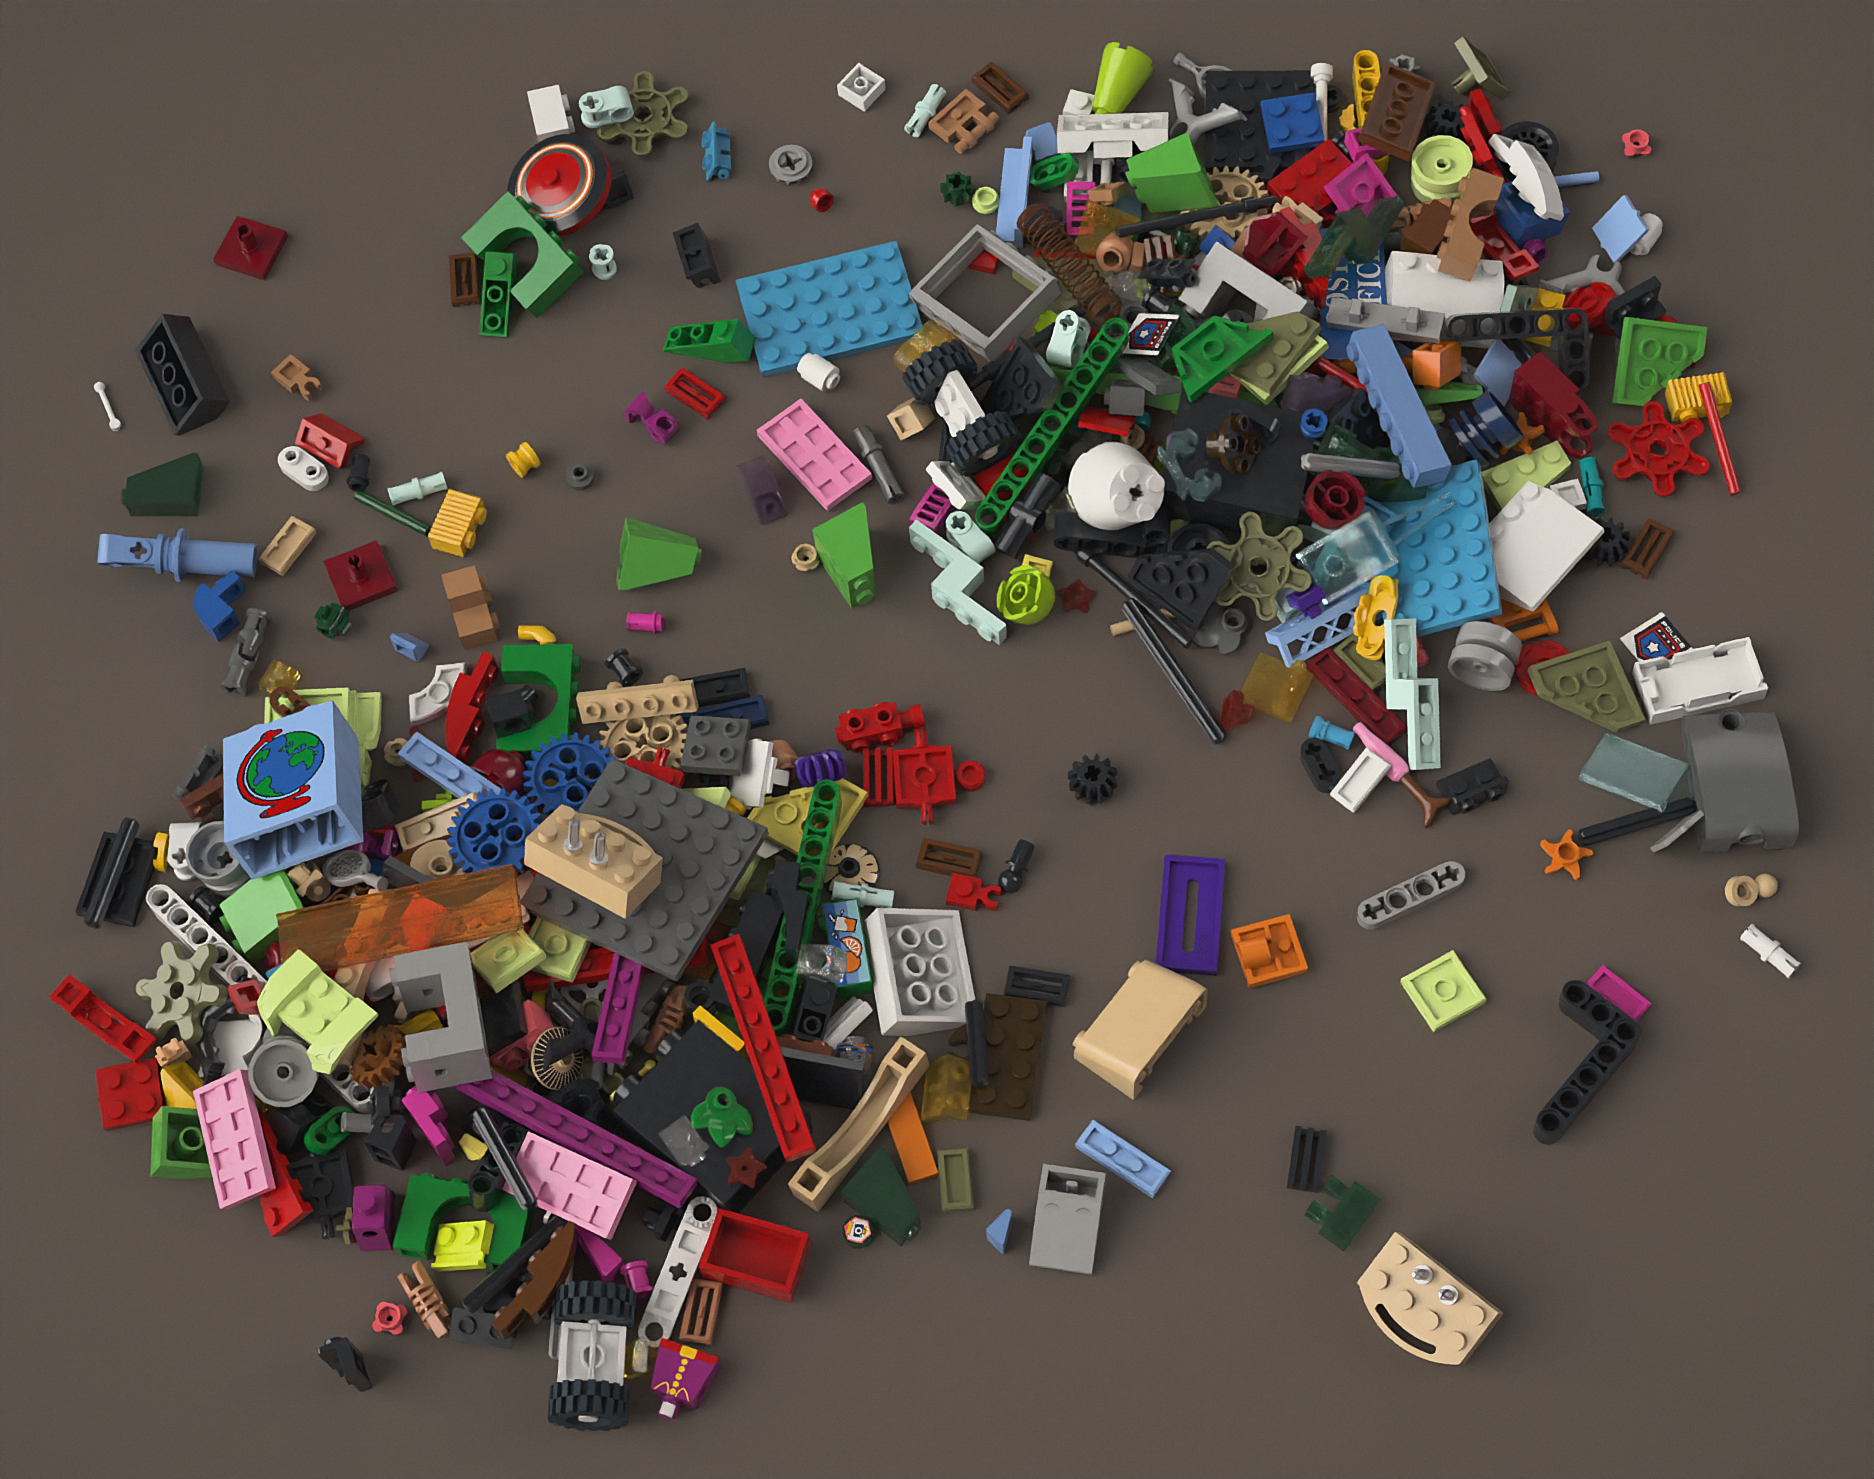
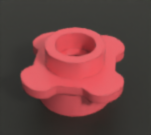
(1636, 137)
(385, 1310)

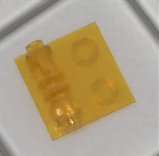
(1098, 223)
(1275, 687)

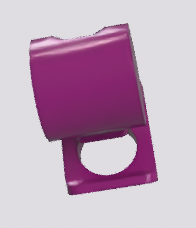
(659, 425)
(375, 848)

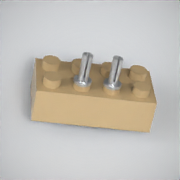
(594, 859)
(1426, 1302)

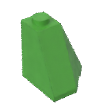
(654, 555)

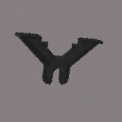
(581, 1029)
(207, 1049)

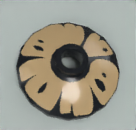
(864, 862)

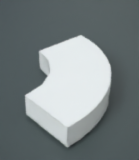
(435, 698)

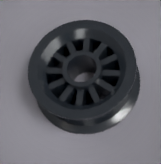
(1535, 135)

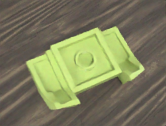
(359, 710)
(314, 1010)

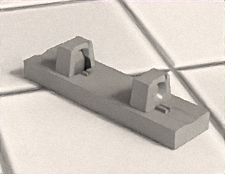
(1399, 321)

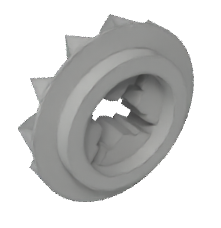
(796, 155)

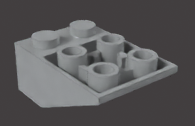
(1067, 1219)

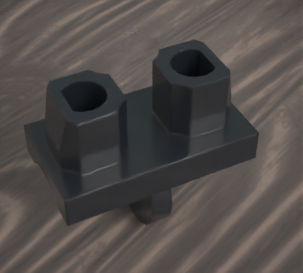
(664, 1221)

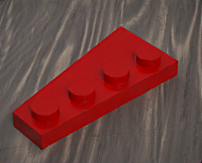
(282, 1205)

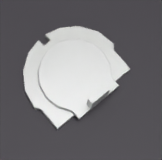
(757, 775)

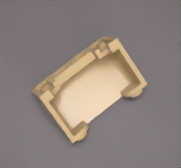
(1139, 1025)

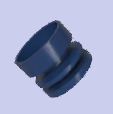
(1485, 429)

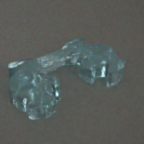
(1178, 445)

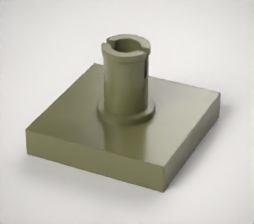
(1480, 71)

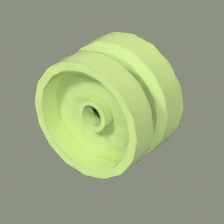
(1439, 167)

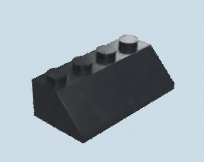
(181, 374)

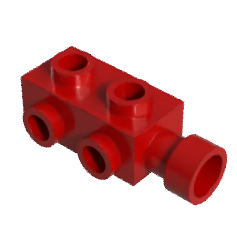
(872, 728)

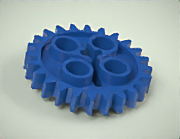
(587, 759)
(481, 816)

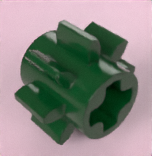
(957, 189)
(332, 620)

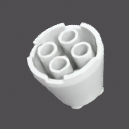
(1102, 486)

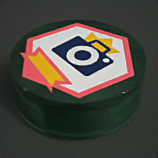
(857, 1231)

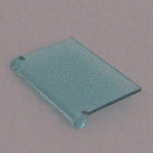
(1633, 771)

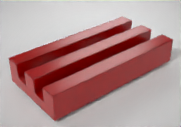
(690, 402)
(878, 754)

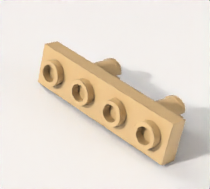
(637, 701)

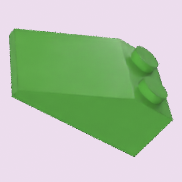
(178, 1145)

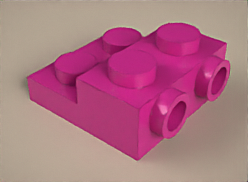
(1359, 186)
(429, 1117)

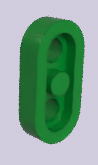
(1054, 171)
(326, 1132)

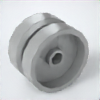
(1485, 656)
(280, 1089)

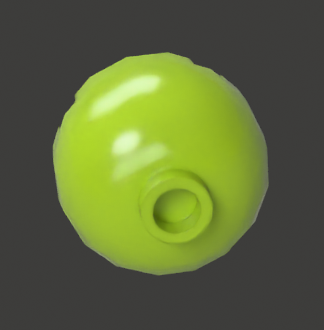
(1026, 596)

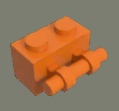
(1434, 363)

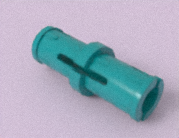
(1592, 486)

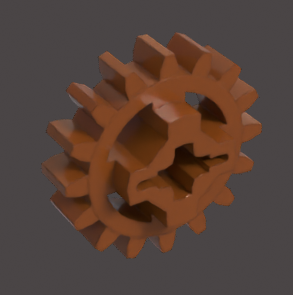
(378, 1057)

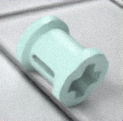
(599, 264)

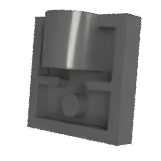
(715, 745)

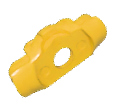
(1381, 597)

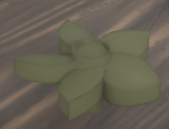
(348, 1233)

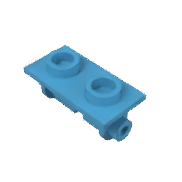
(715, 143)

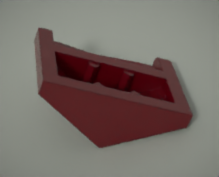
(1271, 242)

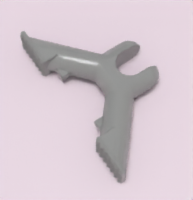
(1197, 125)
(1583, 278)

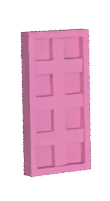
(814, 454)
(234, 1139)
(574, 1185)

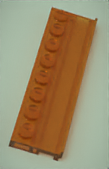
(404, 919)

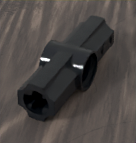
(1027, 515)

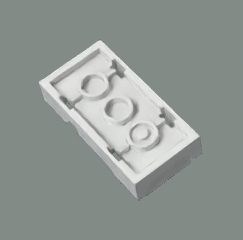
(1111, 133)
(1699, 680)

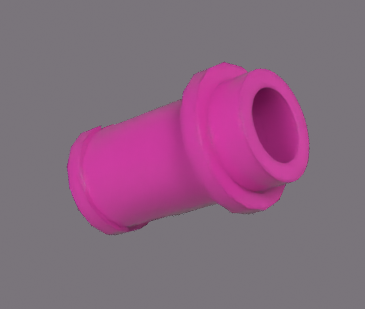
(645, 622)

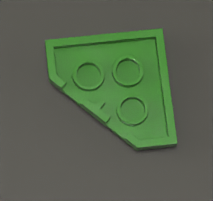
(1652, 356)

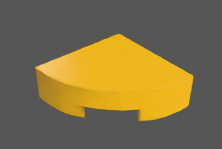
(162, 843)

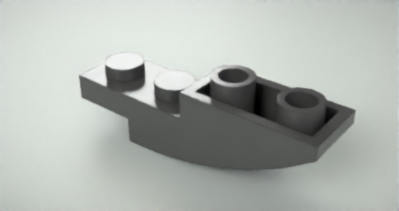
(647, 1003)

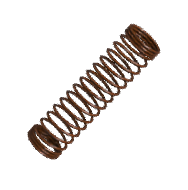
(1039, 224)

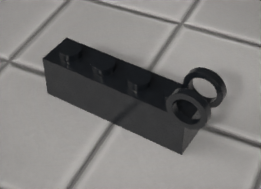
(759, 930)

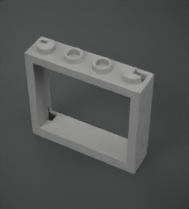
(950, 267)

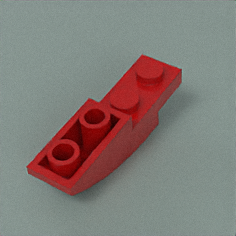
(1318, 286)
(463, 713)

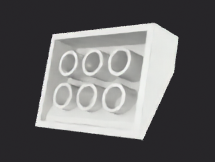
(1417, 283)
(1538, 543)
(918, 970)

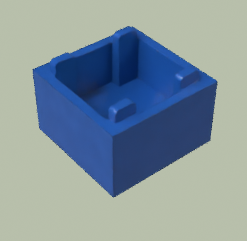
(1521, 221)

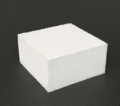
(861, 87)

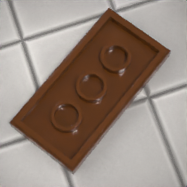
(1397, 111)

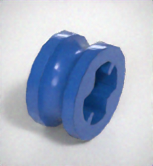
(1316, 416)

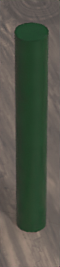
(392, 513)

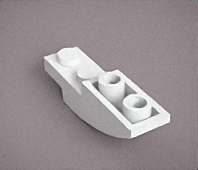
(1533, 176)

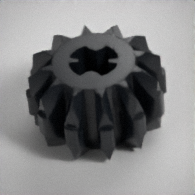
(1445, 120)
(1616, 545)
(1081, 777)

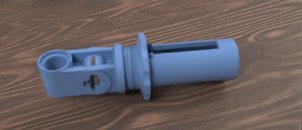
(179, 555)

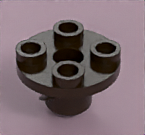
(1234, 444)

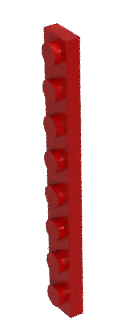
(763, 1048)

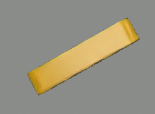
(1365, 77)

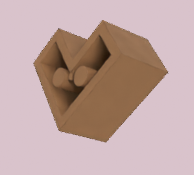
(469, 602)

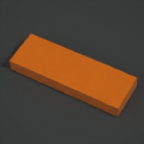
(912, 1143)

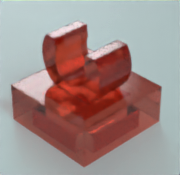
(1234, 710)

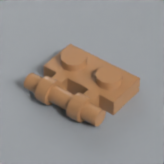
(960, 114)

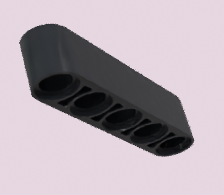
(489, 1178)

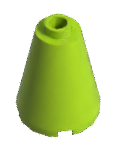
(1120, 78)

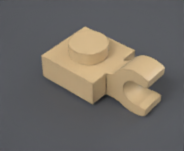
(1302, 212)

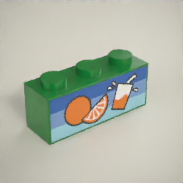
(845, 931)

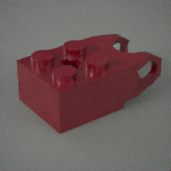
(1552, 401)

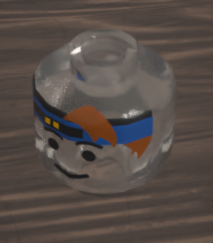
(857, 1050)

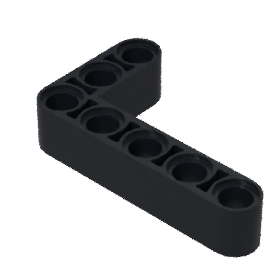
(1530, 329)
(1592, 1065)

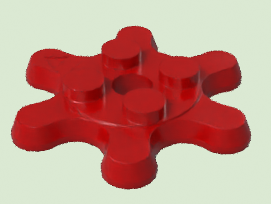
(1658, 432)

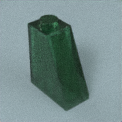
(166, 489)
(883, 1198)

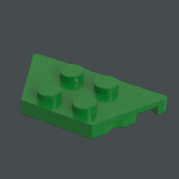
(1215, 352)

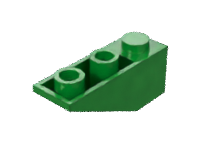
(500, 277)
(715, 341)

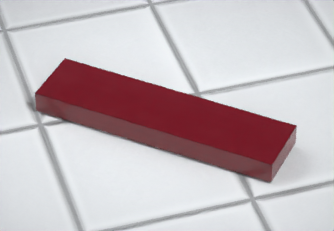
(1356, 696)

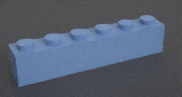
(1398, 406)

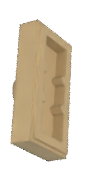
(287, 545)

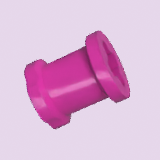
(637, 1278)

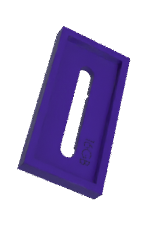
(1210, 878)

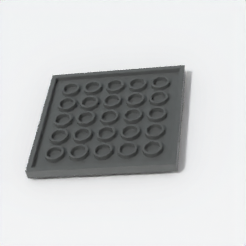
(702, 863)

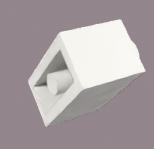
(548, 112)

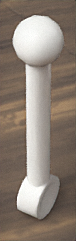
(114, 423)

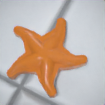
(1529, 434)
(1565, 855)

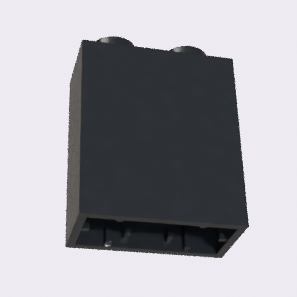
(1270, 487)
(679, 1082)

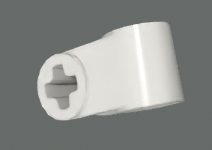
(178, 839)

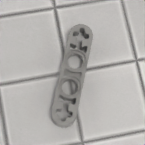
(1408, 891)

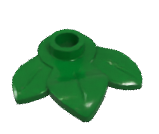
(720, 1119)

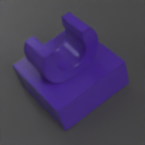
(1307, 600)

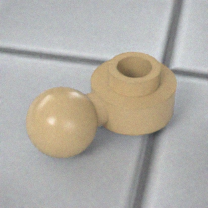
(1763, 886)

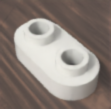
(300, 468)

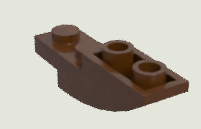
(548, 1272)

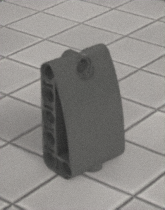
(1739, 781)

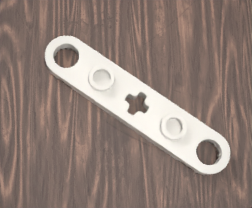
(686, 1249)

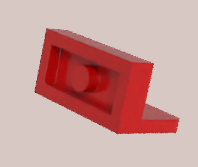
(327, 439)

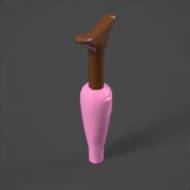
(1400, 773)

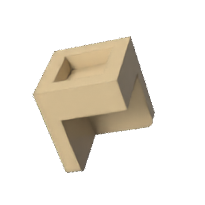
(910, 418)

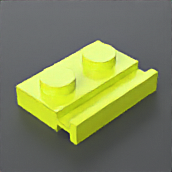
(462, 1245)

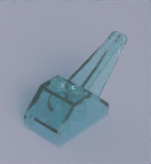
(1359, 550)

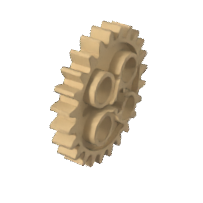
(1230, 189)
(645, 743)

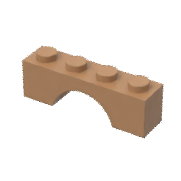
(1463, 249)

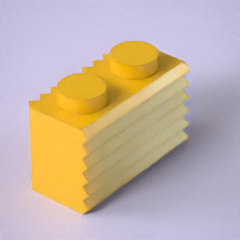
(1685, 397)
(457, 523)

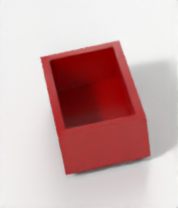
(755, 1255)

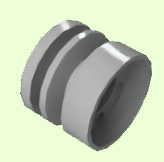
(213, 861)

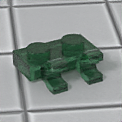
(1348, 1217)

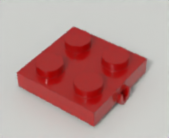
(129, 1093)

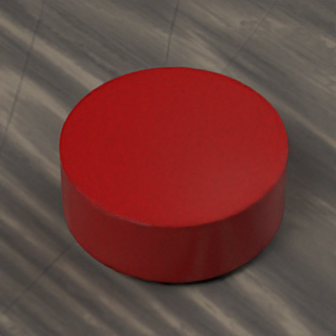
(970, 776)

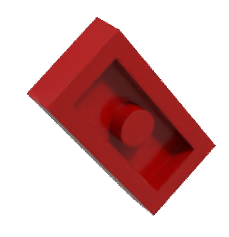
(1482, 110)

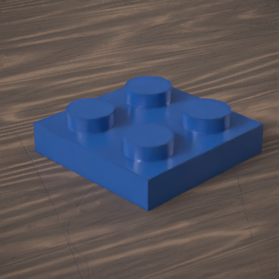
(1292, 123)

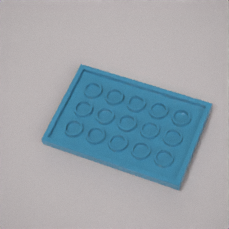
(829, 307)
(1449, 561)

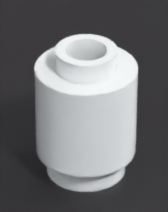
(1645, 244)
(818, 372)

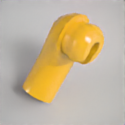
(537, 633)

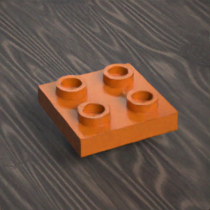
(1269, 951)

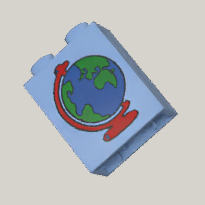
(292, 790)

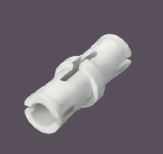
(1770, 951)

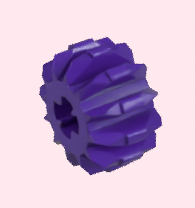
(820, 766)

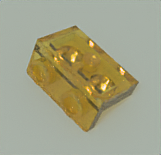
(946, 1089)

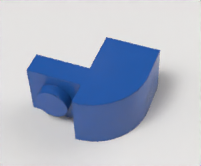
(213, 605)

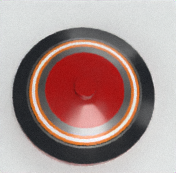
(563, 181)

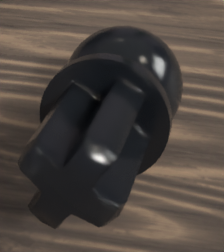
(1010, 879)

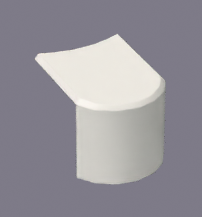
(237, 1042)

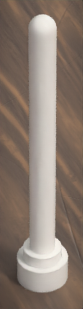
(1322, 76)

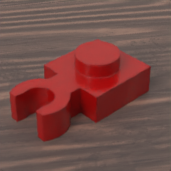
(968, 891)

